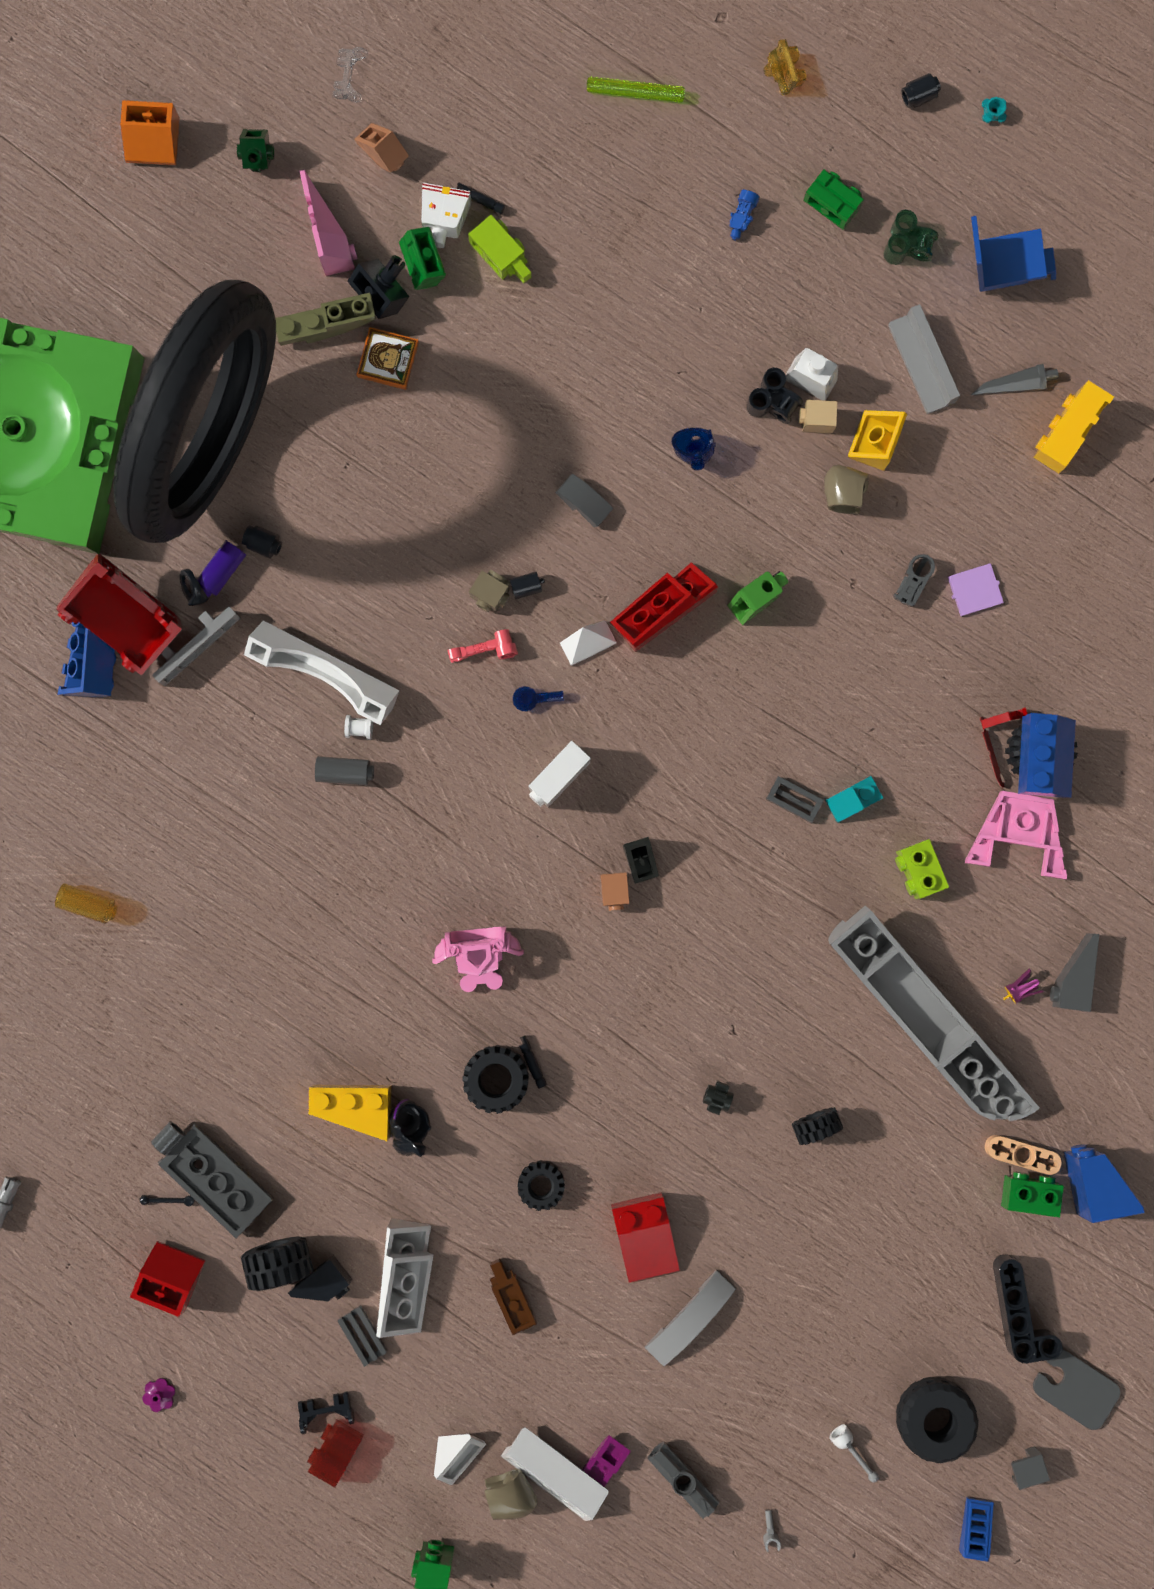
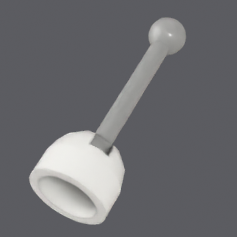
(843, 1439)

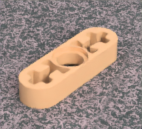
(1043, 1153)

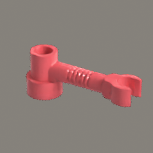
(502, 643)

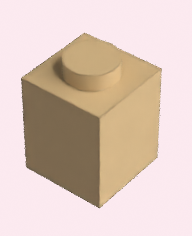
(818, 416)

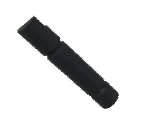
(483, 199)
(532, 1063)

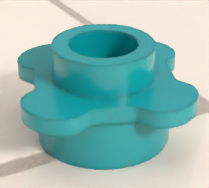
(999, 105)

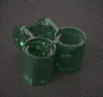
(910, 239)

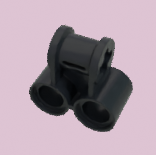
(774, 398)

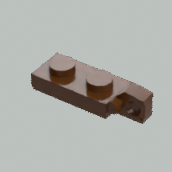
(511, 1298)

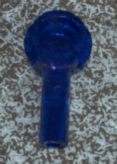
(526, 698)

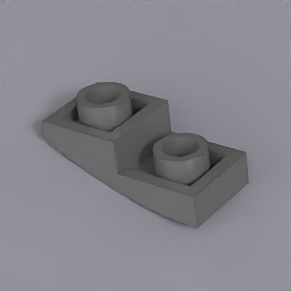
(584, 499)

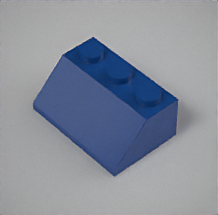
(1046, 755)

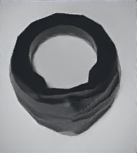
(198, 594)

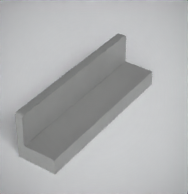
(924, 360)

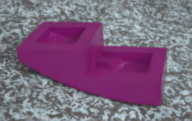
(606, 1460)

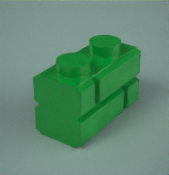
(834, 198)
(422, 258)

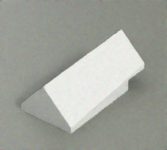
(404, 1278)

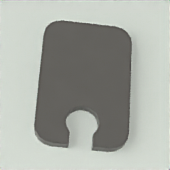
(1081, 1393)

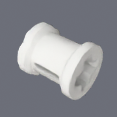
(358, 727)

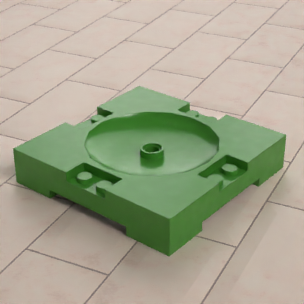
(72, 412)

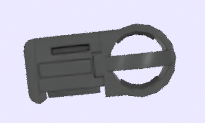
(913, 584)

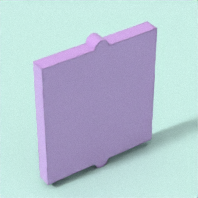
(975, 589)

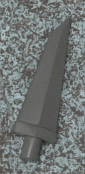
(1025, 380)

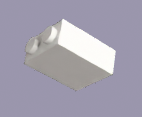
(558, 775)

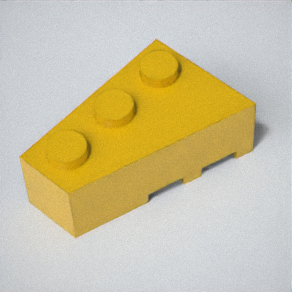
(1072, 426)
(354, 1106)

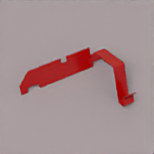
(995, 720)

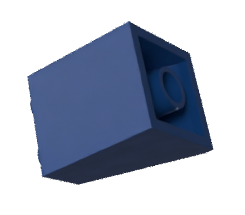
(1098, 1187)

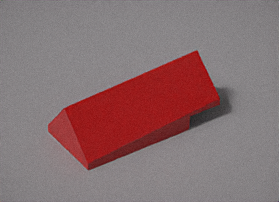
(663, 605)

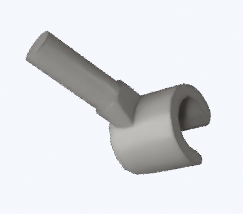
(771, 1535)

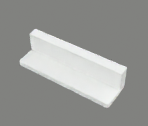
(556, 1474)

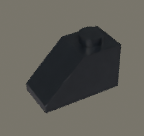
(324, 1282)

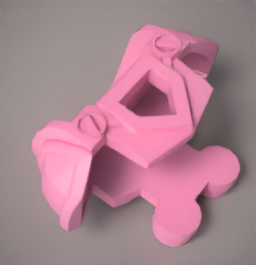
(477, 954)

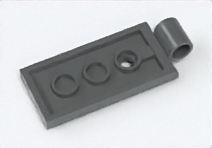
(219, 1185)

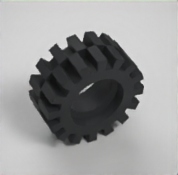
(817, 1126)
(541, 1169)

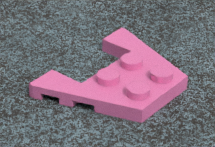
(1023, 822)

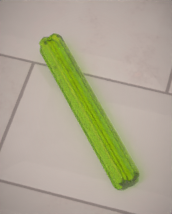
(635, 89)

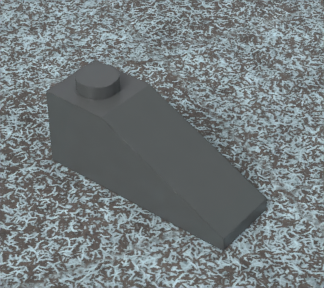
(1076, 981)

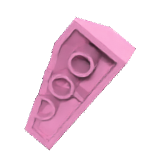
(330, 239)

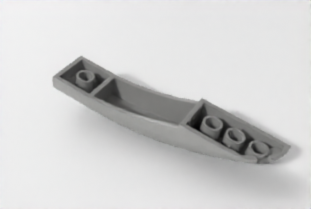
(929, 1018)

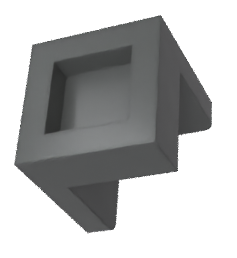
(1029, 1470)

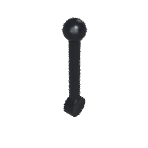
(188, 1200)

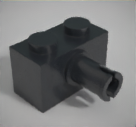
(381, 282)

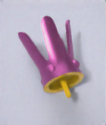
(1019, 992)

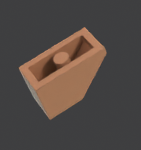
(382, 147)

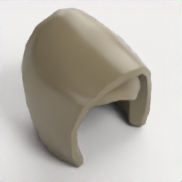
(845, 489)
(510, 1495)

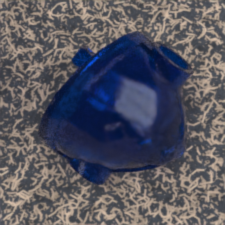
(693, 451)

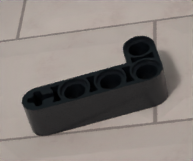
(1020, 1307)

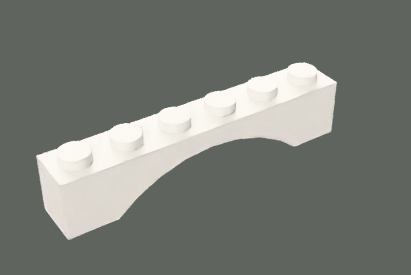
(280, 649)

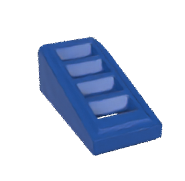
(966, 1539)

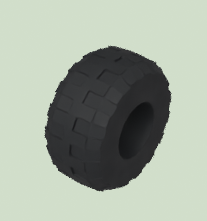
(948, 1442)

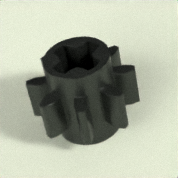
(718, 1098)

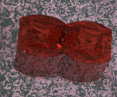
(335, 1453)

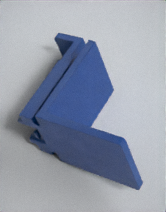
(1011, 259)

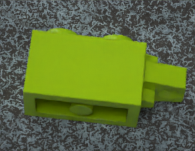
(500, 249)

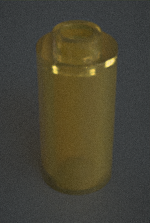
(85, 903)

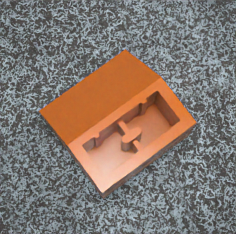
(149, 132)

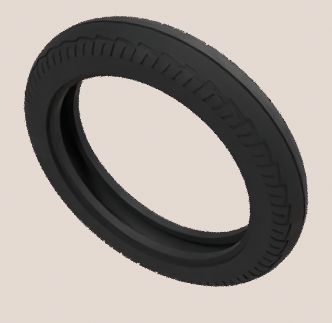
(225, 320)

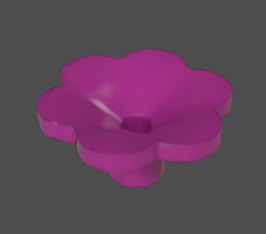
(162, 1391)

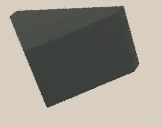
(641, 860)

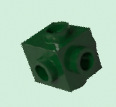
(255, 150)

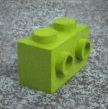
(921, 869)

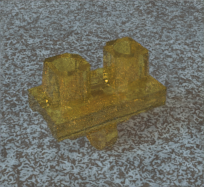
(782, 67)

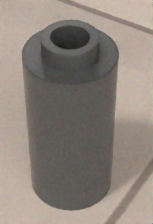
(343, 771)

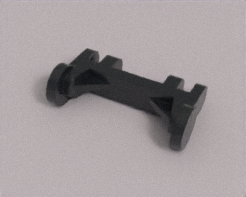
(341, 1408)

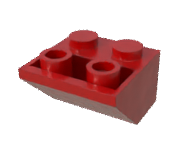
(168, 1279)

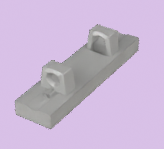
(179, 661)

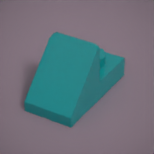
(854, 799)

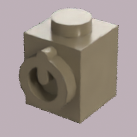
(490, 591)

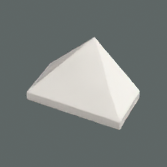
(588, 642)
(455, 1455)

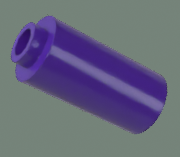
(220, 568)

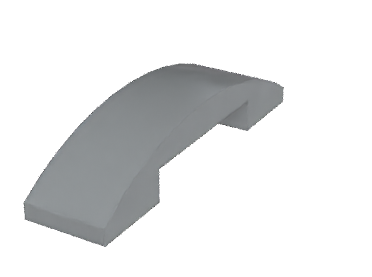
(691, 1319)

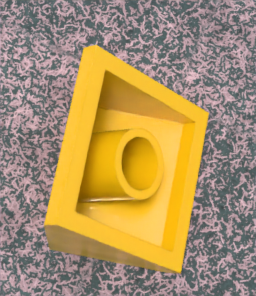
(877, 437)

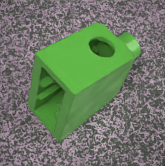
(757, 596)

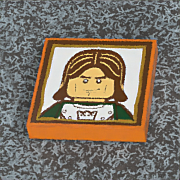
(387, 358)

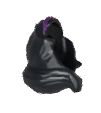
(409, 1128)

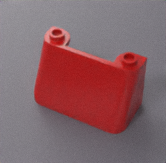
(120, 614)

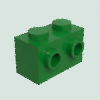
(1031, 1195)
(432, 1565)

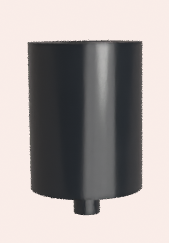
(526, 585)

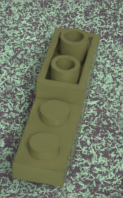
(326, 322)

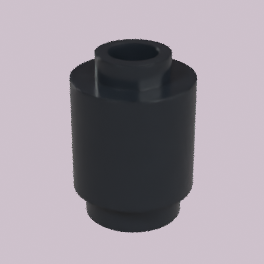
(920, 90)
(262, 541)

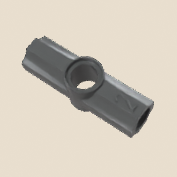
(694, 1491)

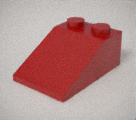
(645, 1237)

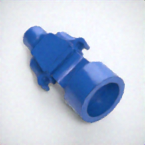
(740, 220)

